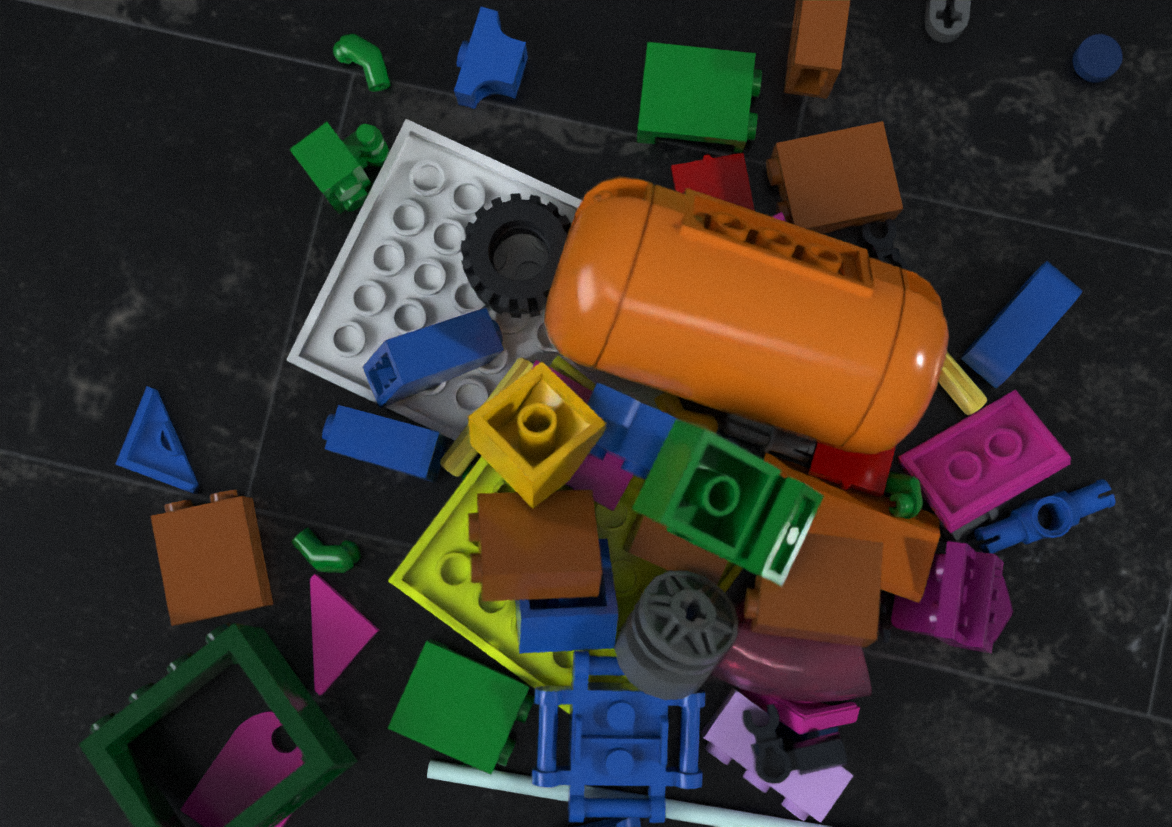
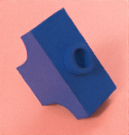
(489, 62)

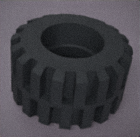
(495, 226)

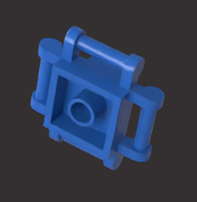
(615, 741)

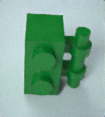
(339, 164)

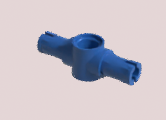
(1065, 512)

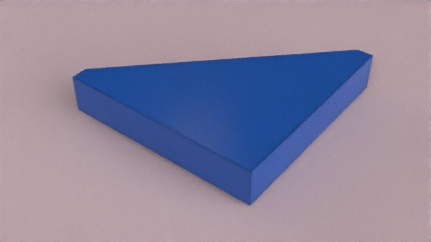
(154, 446)

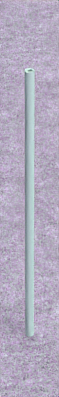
(674, 809)

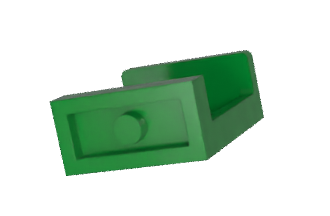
(698, 95)
(777, 531)
(461, 707)

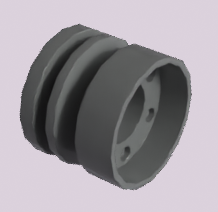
(676, 635)

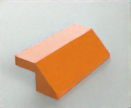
(854, 514)

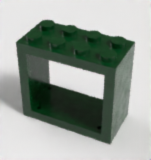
(250, 646)

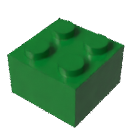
(707, 489)

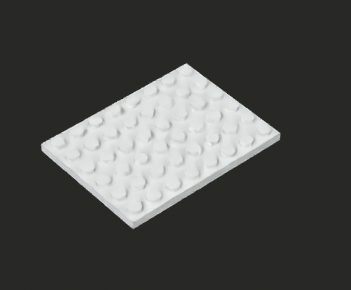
(407, 274)

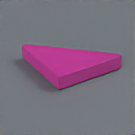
(337, 633)
(807, 716)

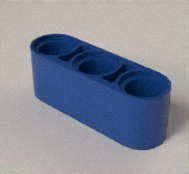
(1021, 324)

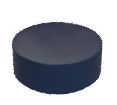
(1097, 58)

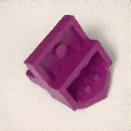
(961, 602)

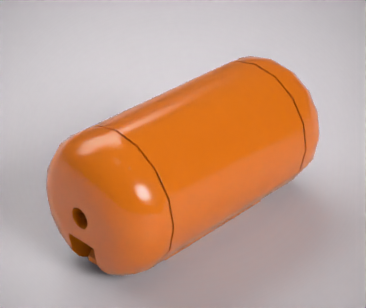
(746, 315)

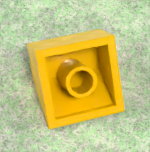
(535, 433)

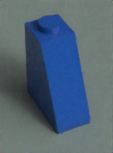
(432, 356)
(385, 442)

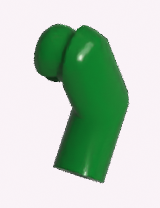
(356, 49)
(906, 493)
(326, 557)

